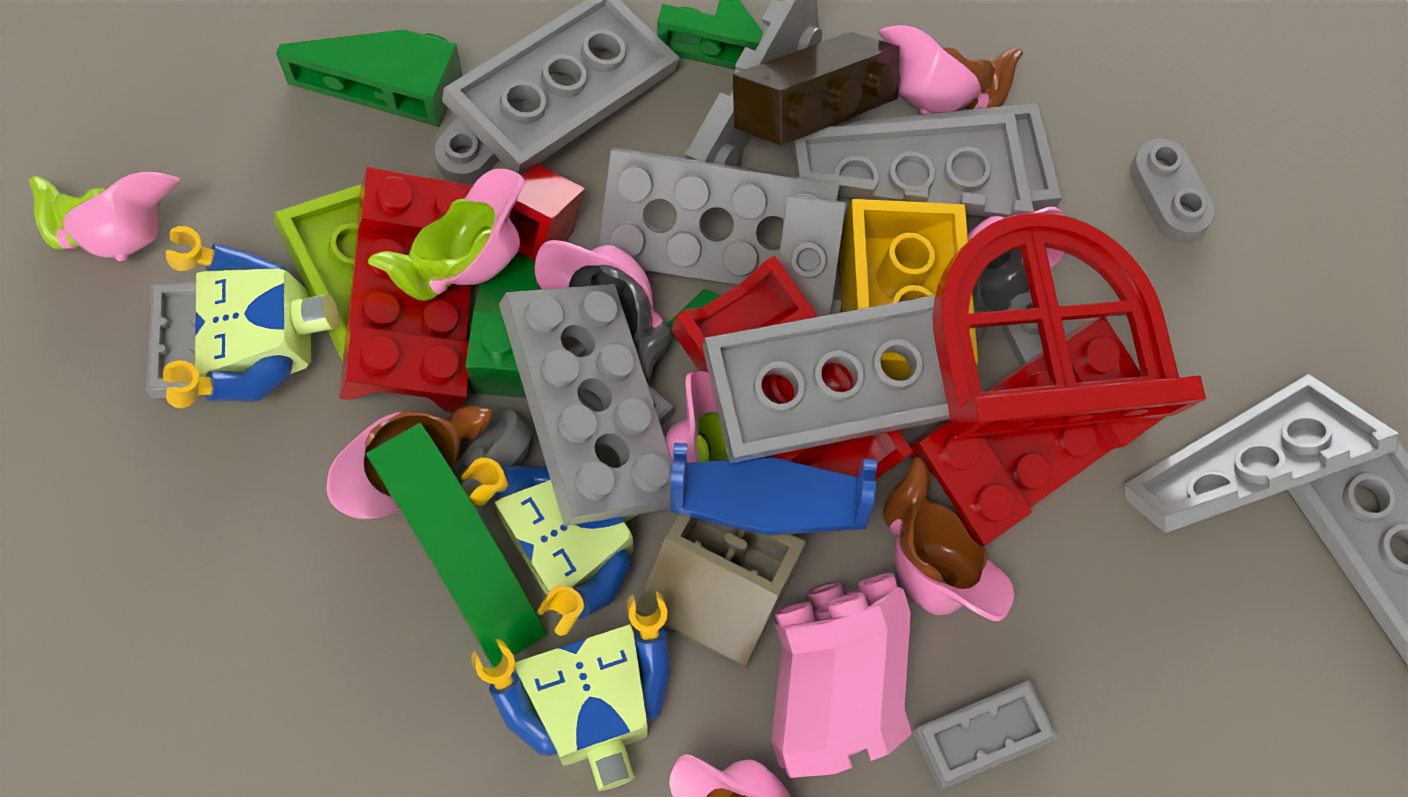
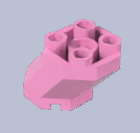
(841, 676)

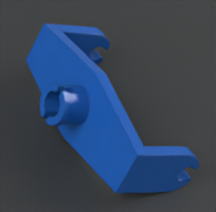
(771, 494)

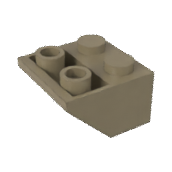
(720, 584)

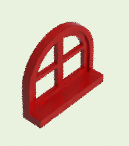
(1064, 402)

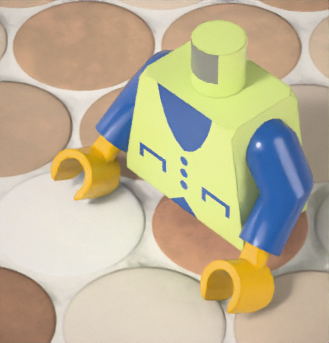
(248, 324)
(573, 564)
(587, 694)

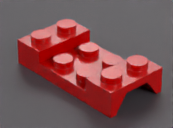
(772, 299)
(390, 336)
(1004, 475)

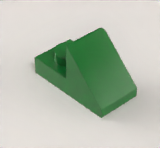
(709, 37)

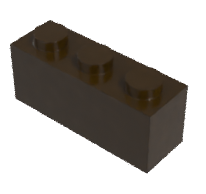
(815, 87)

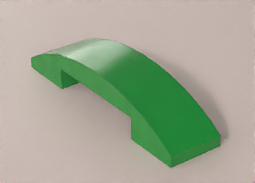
(457, 542)

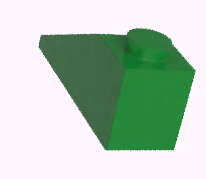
(379, 70)
(490, 354)

